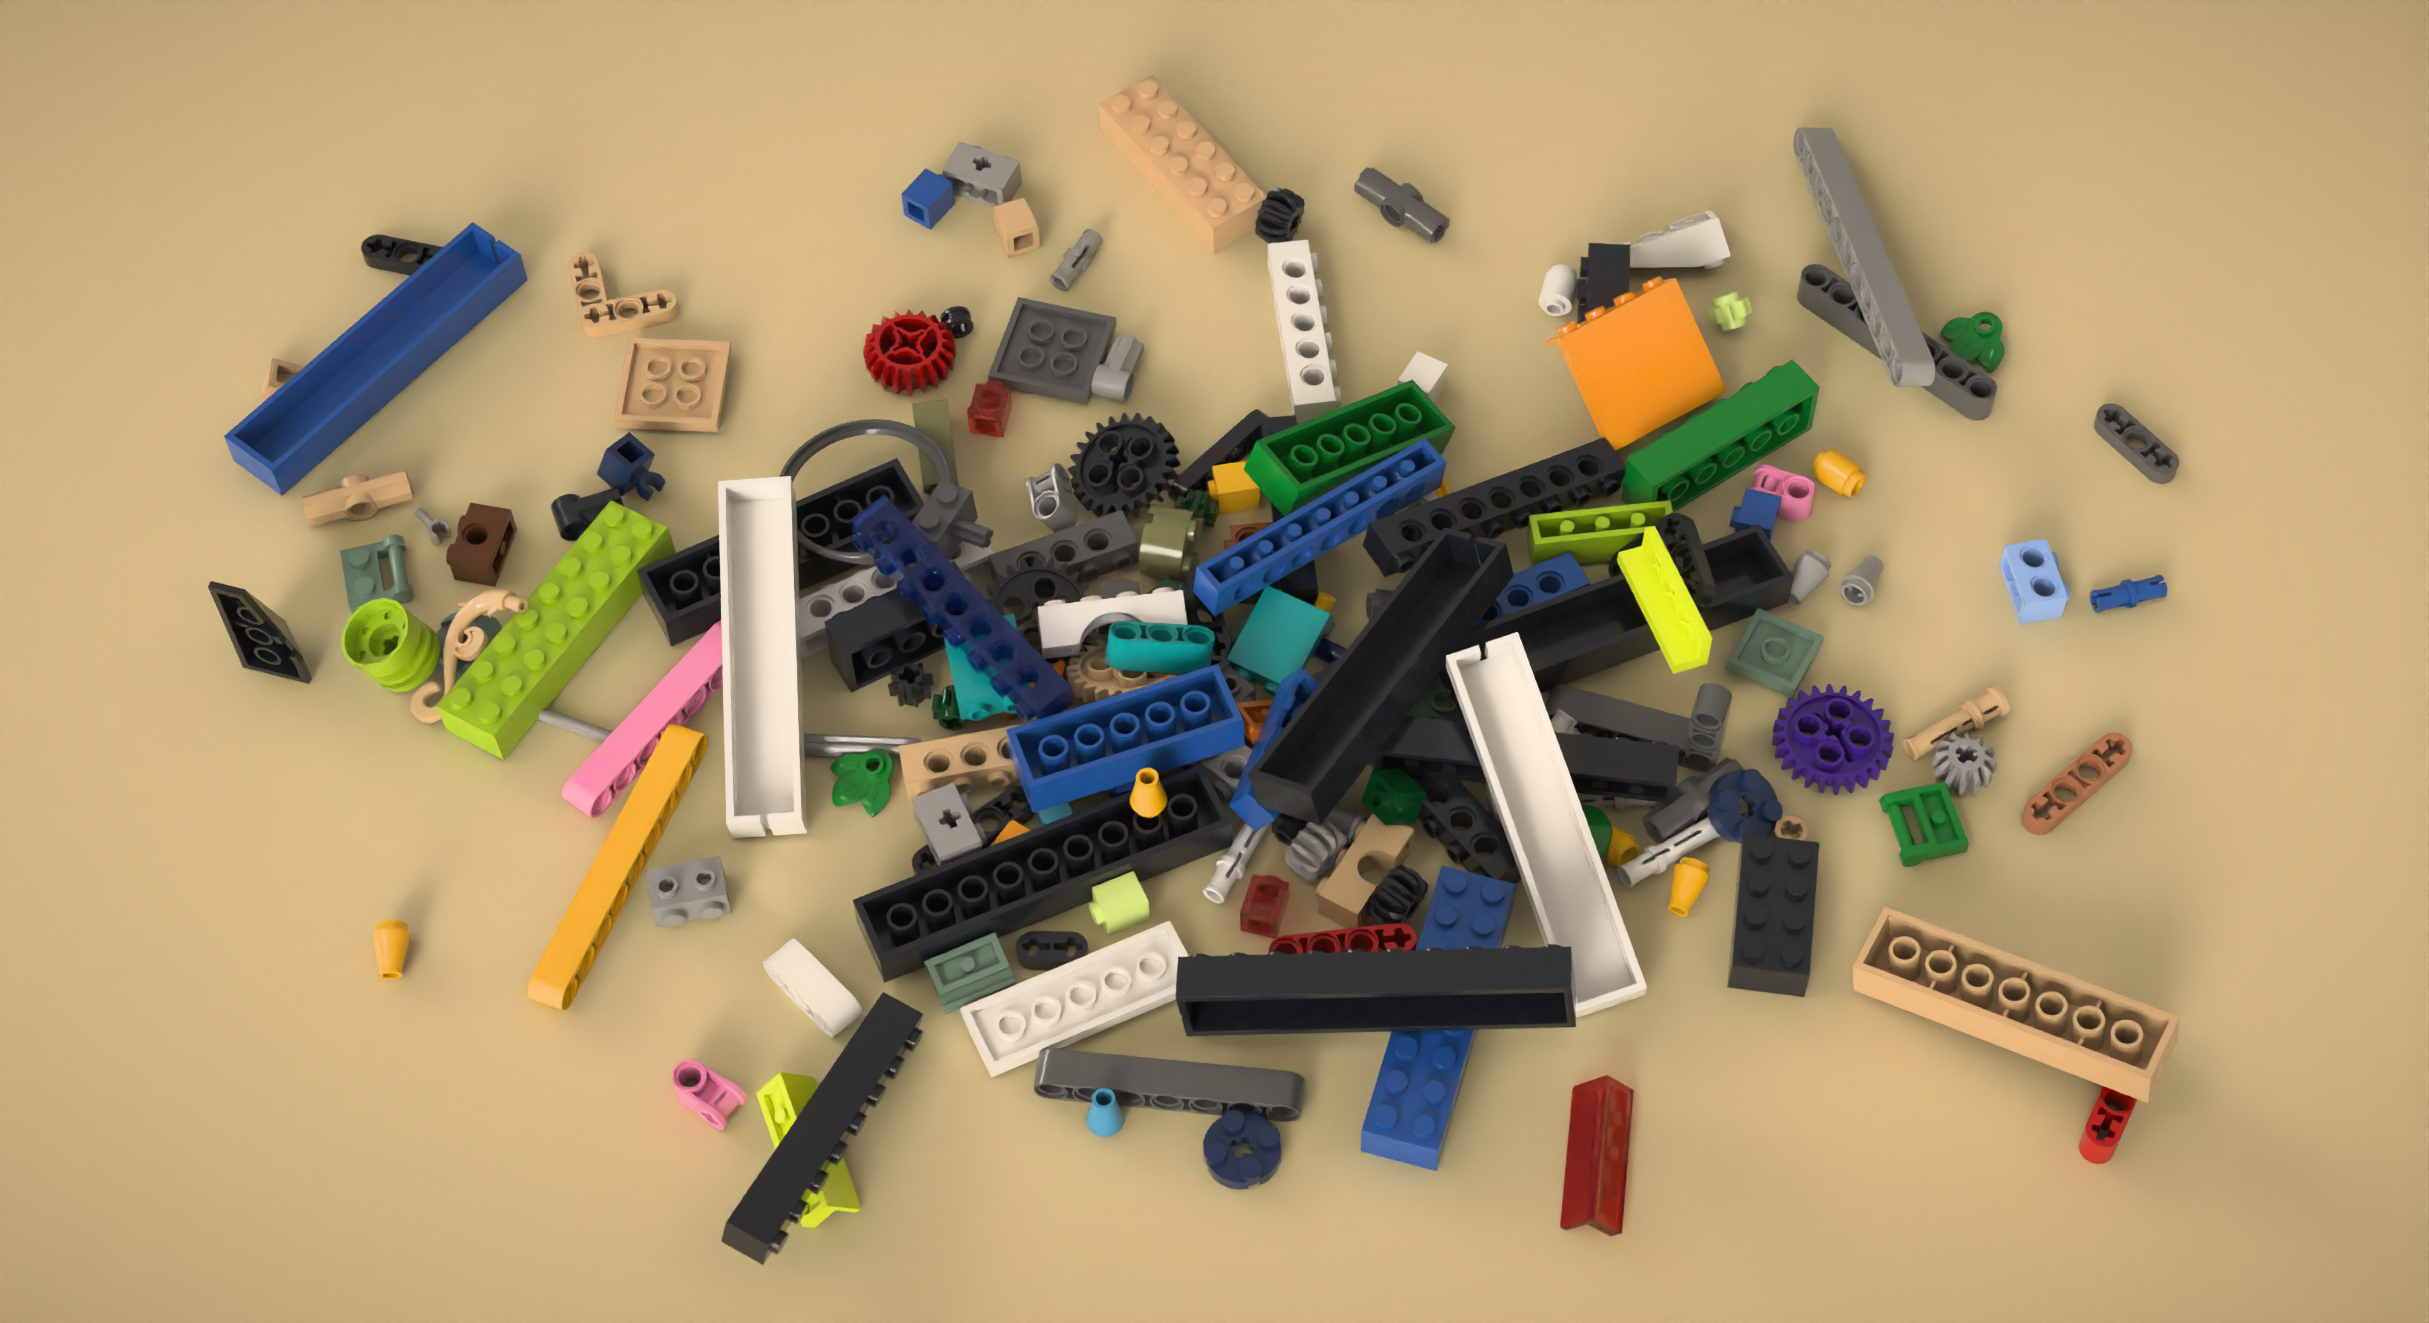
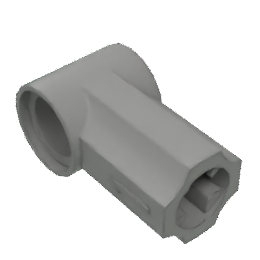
(1117, 374)

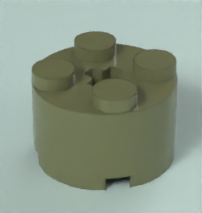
(1170, 542)

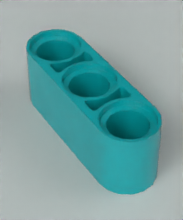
(1159, 647)

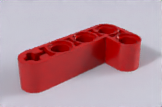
(1342, 940)
(2108, 1120)

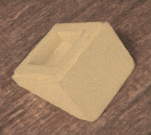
(276, 375)

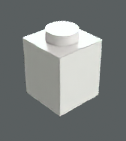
(1427, 374)

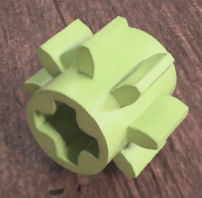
(1729, 310)

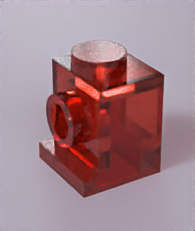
(989, 402)
(1264, 905)

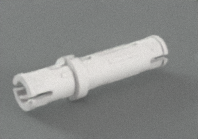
(1237, 857)
(1656, 859)

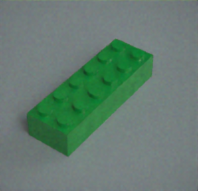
(1723, 439)
(1343, 443)

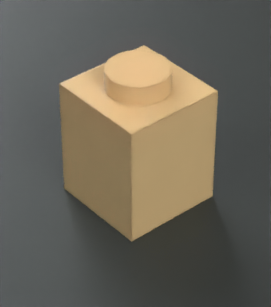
(1016, 227)

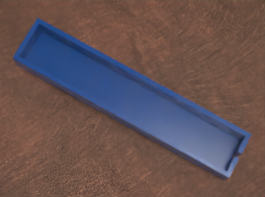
(376, 358)

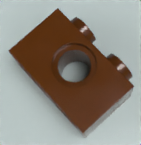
(481, 544)

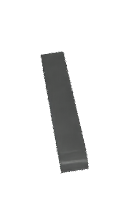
(1955, 379)
(1170, 1084)

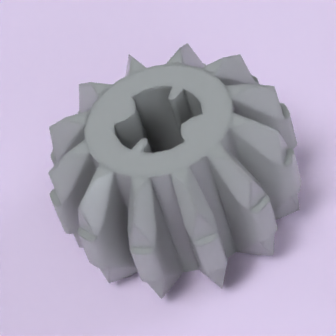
(1964, 763)
(1315, 850)

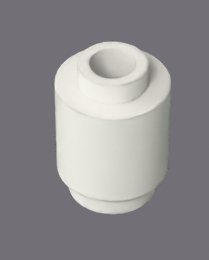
(1558, 290)

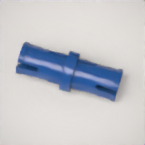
(2128, 593)

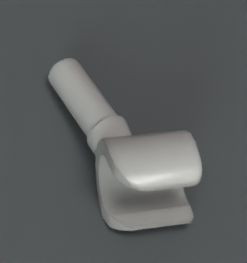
(433, 525)

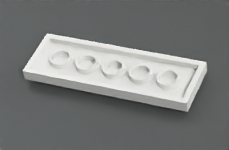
(1076, 999)

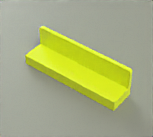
(781, 1104)

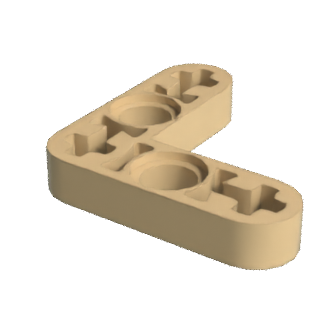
(602, 308)

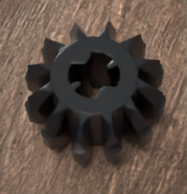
(1279, 216)
(1397, 896)

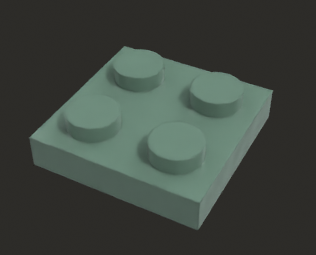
(1775, 652)

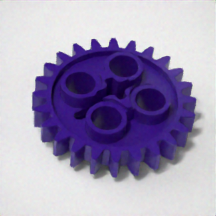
(1832, 739)

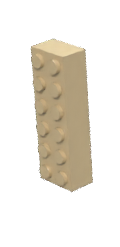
(1182, 163)

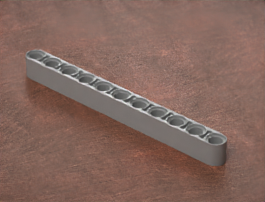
(1864, 258)

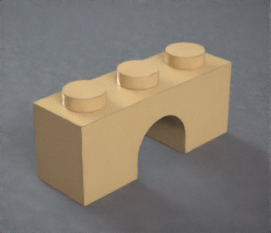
(1374, 847)

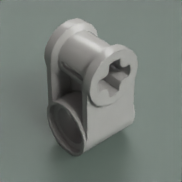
(1053, 498)

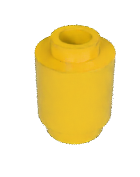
(1839, 473)

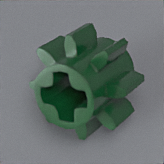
(1201, 503)
(947, 710)

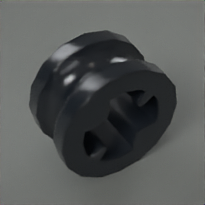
(958, 321)

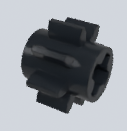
(910, 684)

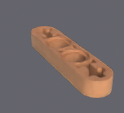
(2079, 785)

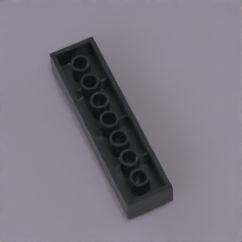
(687, 585)

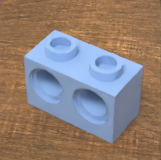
(2029, 583)

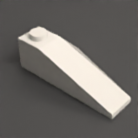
(1689, 243)

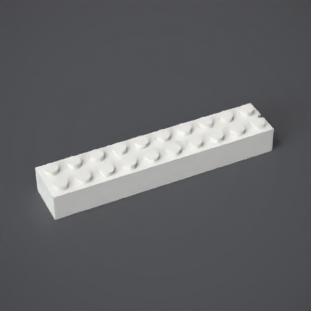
(761, 658)
(1545, 820)

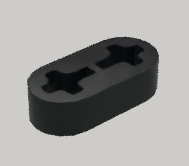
(1052, 949)

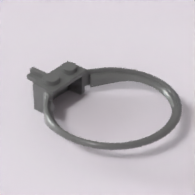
(944, 518)

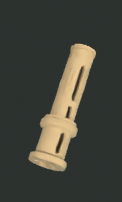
(1970, 716)

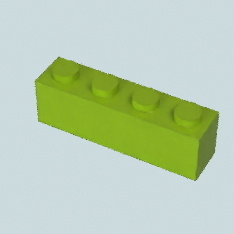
(1590, 533)

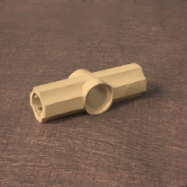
(357, 498)

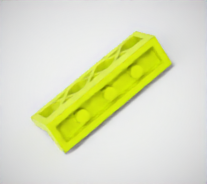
(1666, 603)

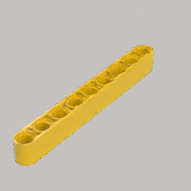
(617, 867)

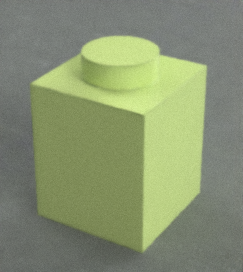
(1119, 903)

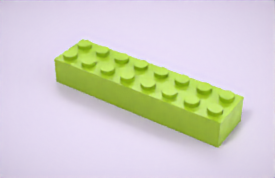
(557, 632)

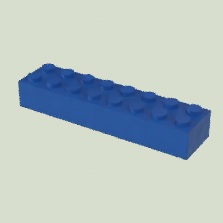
(1426, 1068)

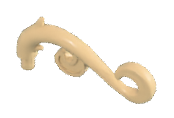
(454, 648)

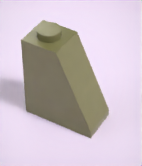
(934, 420)

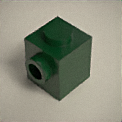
(1393, 796)

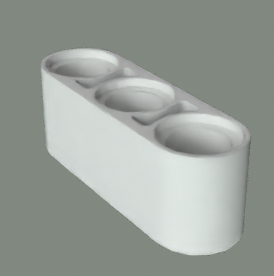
(812, 988)

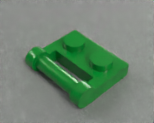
(1935, 819)

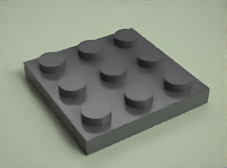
(1052, 350)

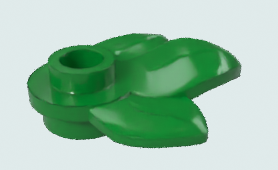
(1973, 343)
(860, 783)

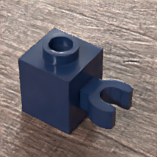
(628, 465)

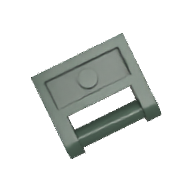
(364, 572)

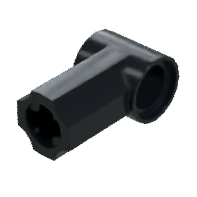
(576, 514)

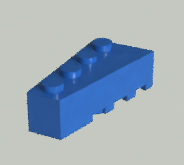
(1289, 698)

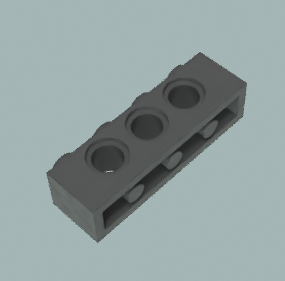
(1078, 546)

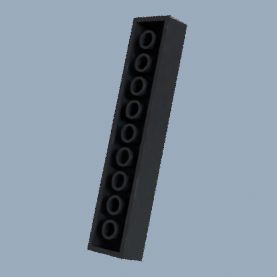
(1039, 874)

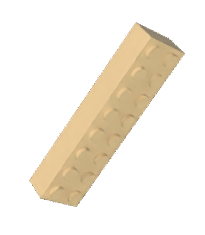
(2016, 1004)

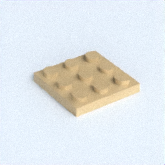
(673, 384)

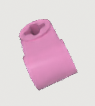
(1794, 490)
(712, 1097)

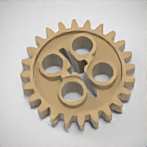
(1096, 680)

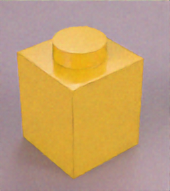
(1233, 488)

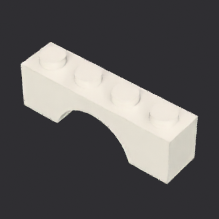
(1067, 625)

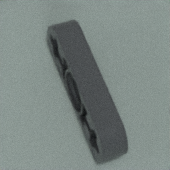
(2139, 458)

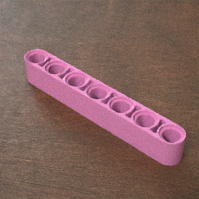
(632, 743)

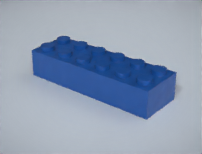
(1118, 736)

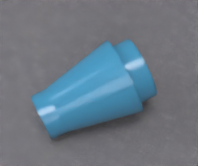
(1105, 1114)

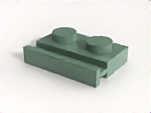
(970, 973)

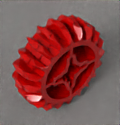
(909, 345)

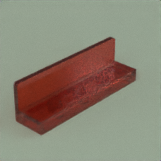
(1597, 1156)

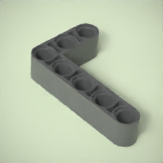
(1608, 717)

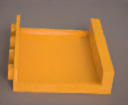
(1639, 362)

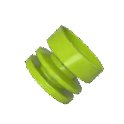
(390, 645)

